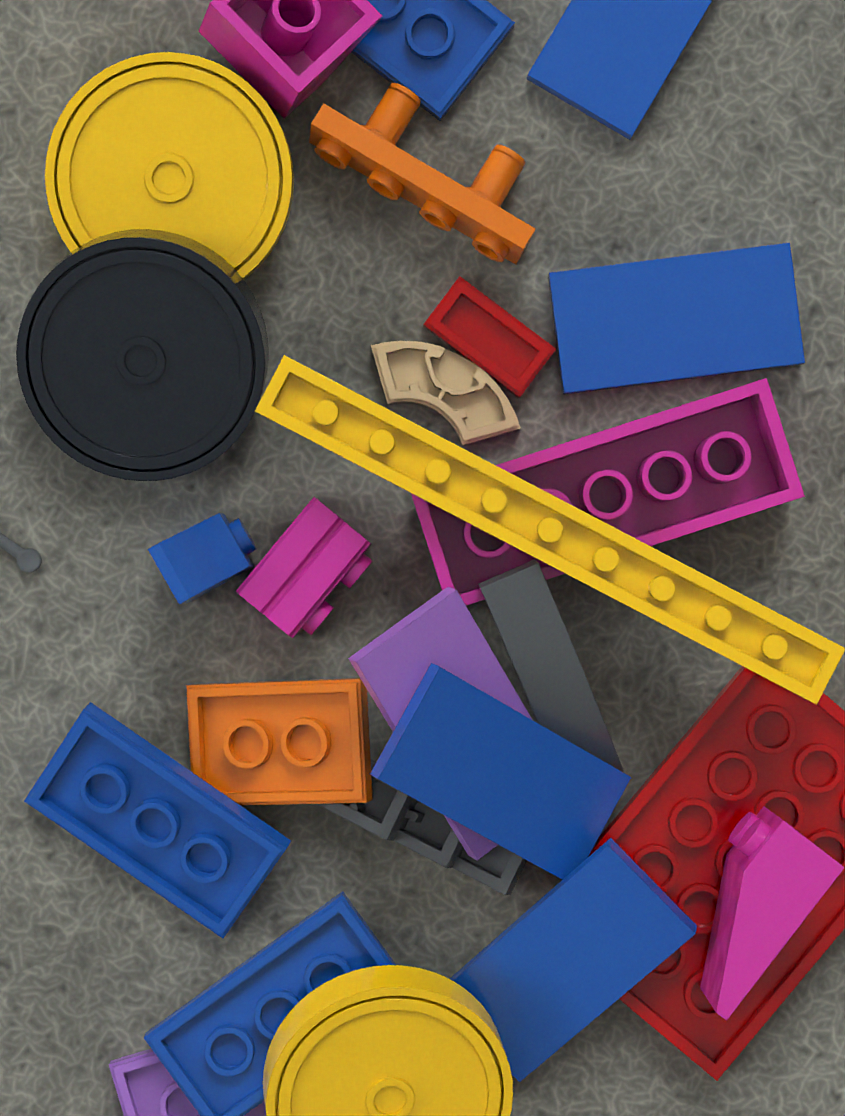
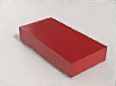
(489, 337)

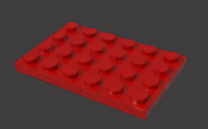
(741, 754)

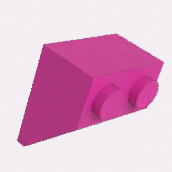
(287, 44)

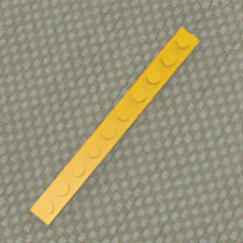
(550, 529)

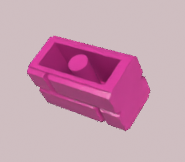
(305, 569)

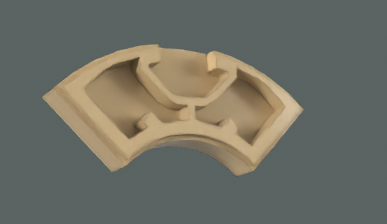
(447, 385)

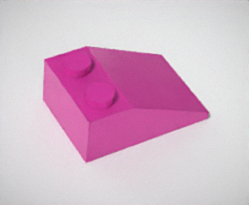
(763, 897)

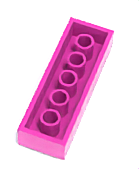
(641, 477)

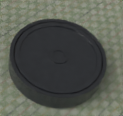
(143, 355)

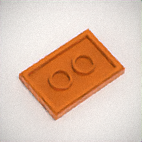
(282, 740)

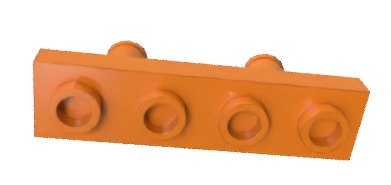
(398, 174)

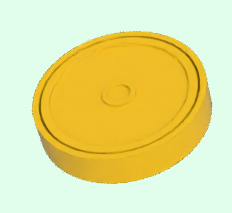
(171, 151)
(387, 1047)

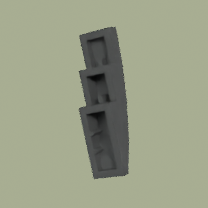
(547, 659)
(428, 833)

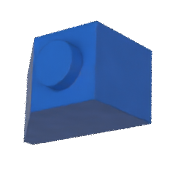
(203, 556)

